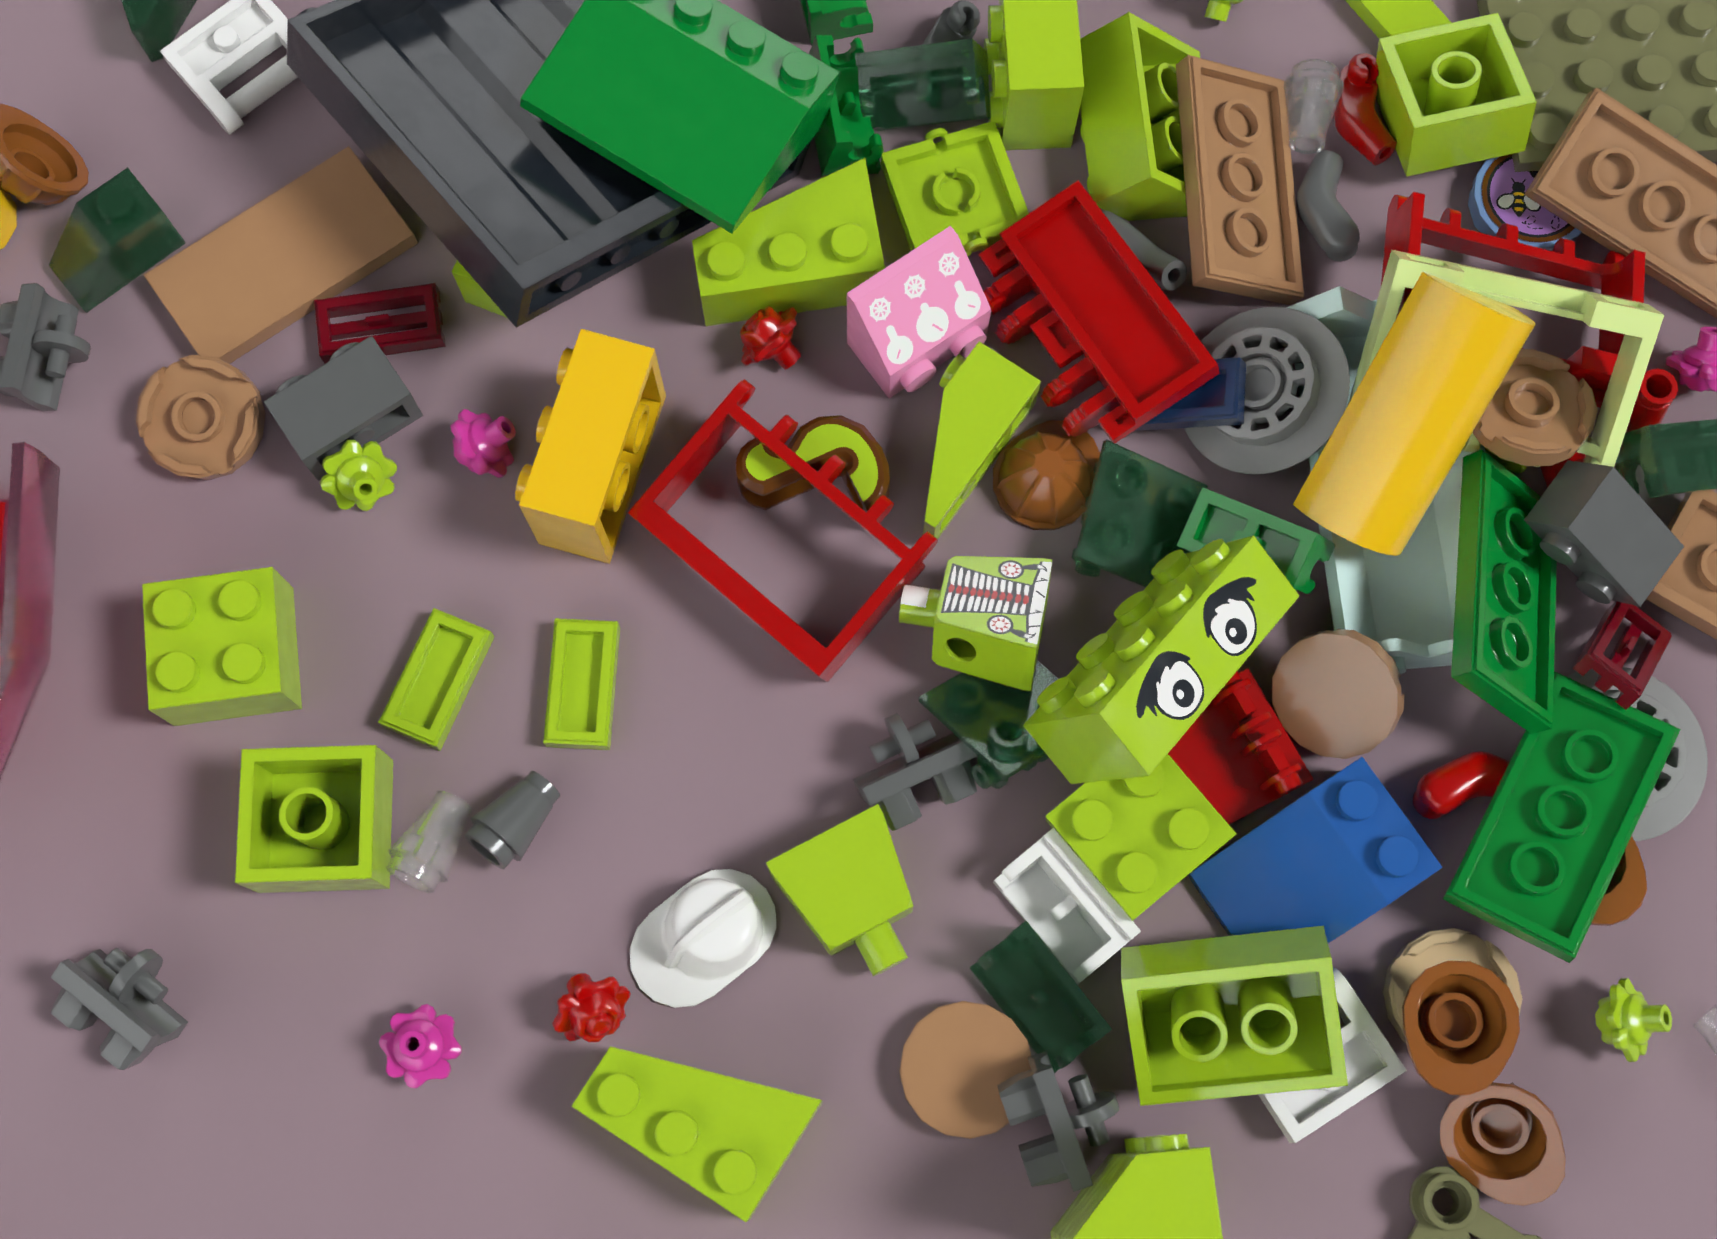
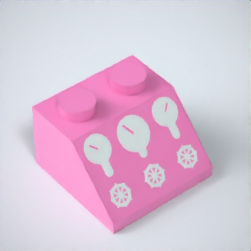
(917, 314)

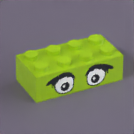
(1160, 661)

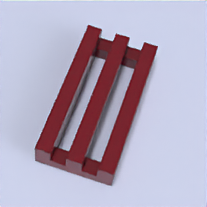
(376, 301)
(1610, 668)

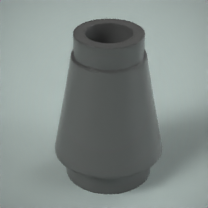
(512, 820)

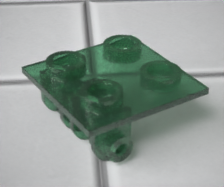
(1132, 515)
(991, 722)

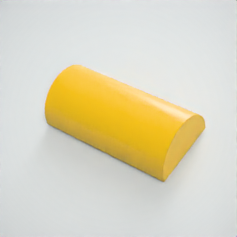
(1412, 414)

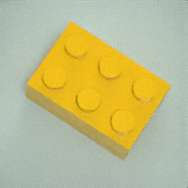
(592, 445)

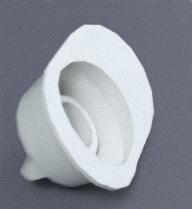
(702, 938)

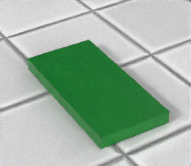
(1503, 597)
(1562, 819)

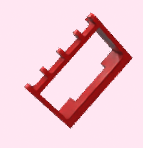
(1617, 276)
(653, 514)

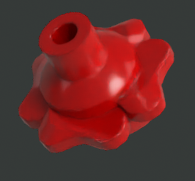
(769, 336)
(591, 1008)

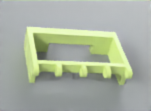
(1634, 319)

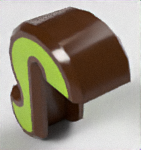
(769, 481)

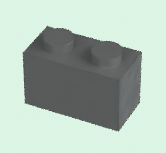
(341, 401)
(1603, 533)

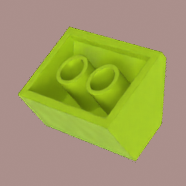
(1133, 119)
(1233, 1016)
(1147, 1193)

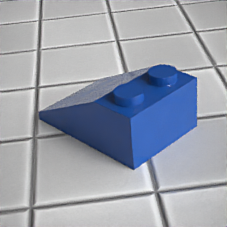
(1318, 861)

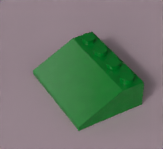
(684, 99)

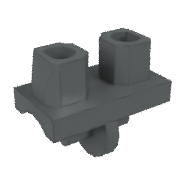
(38, 346)
(942, 761)
(124, 997)
(1059, 1153)

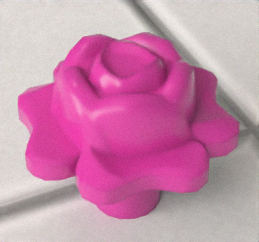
(1698, 362)
(483, 442)
(420, 1046)

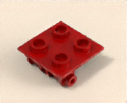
(1240, 751)

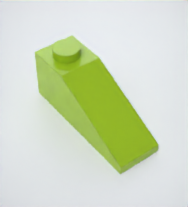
(979, 414)

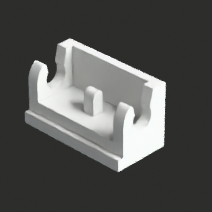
(1066, 905)

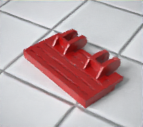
(1095, 304)

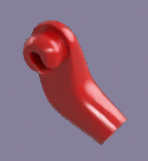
(1356, 113)
(1457, 782)

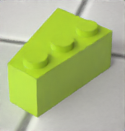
(793, 251)
(699, 1124)

